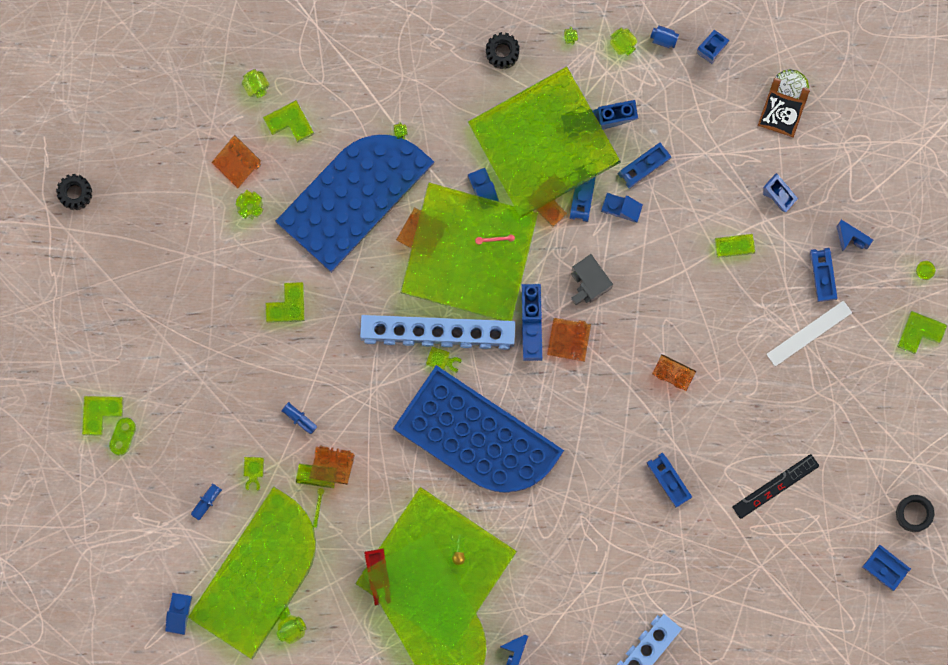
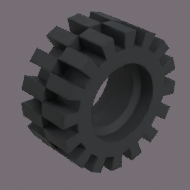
(502, 61)
(66, 184)

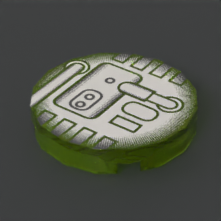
(792, 83)

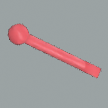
(479, 240)

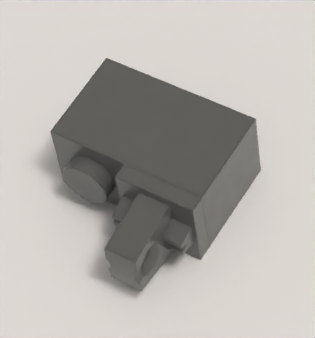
(592, 278)

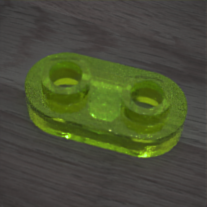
(123, 436)

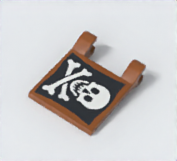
(781, 111)

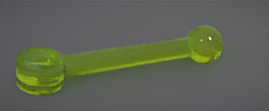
(320, 491)

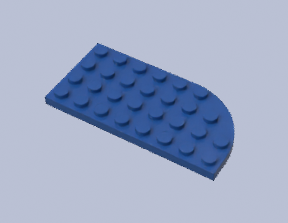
(353, 196)
(476, 436)

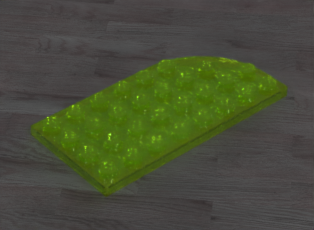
(259, 575)
(427, 606)

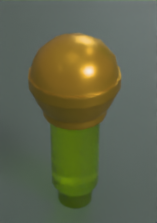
(458, 557)

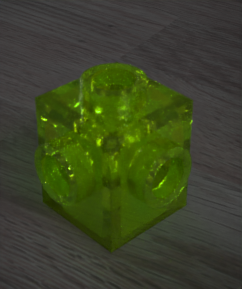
(246, 199)

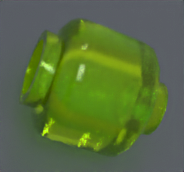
(623, 41)
(255, 83)
(291, 629)

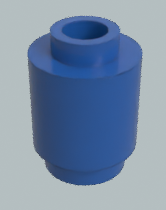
(664, 36)

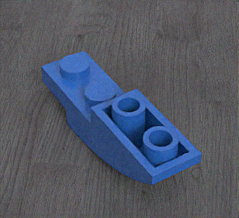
(616, 114)
(531, 322)

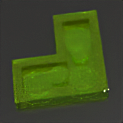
(291, 117)
(290, 310)
(918, 327)
(95, 409)

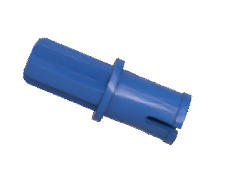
(299, 418)
(206, 501)

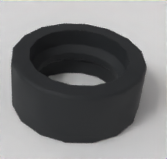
(929, 511)

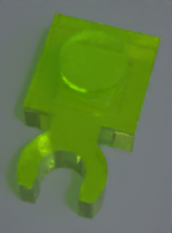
(441, 359)
(253, 469)

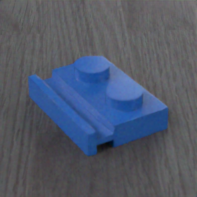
(886, 568)

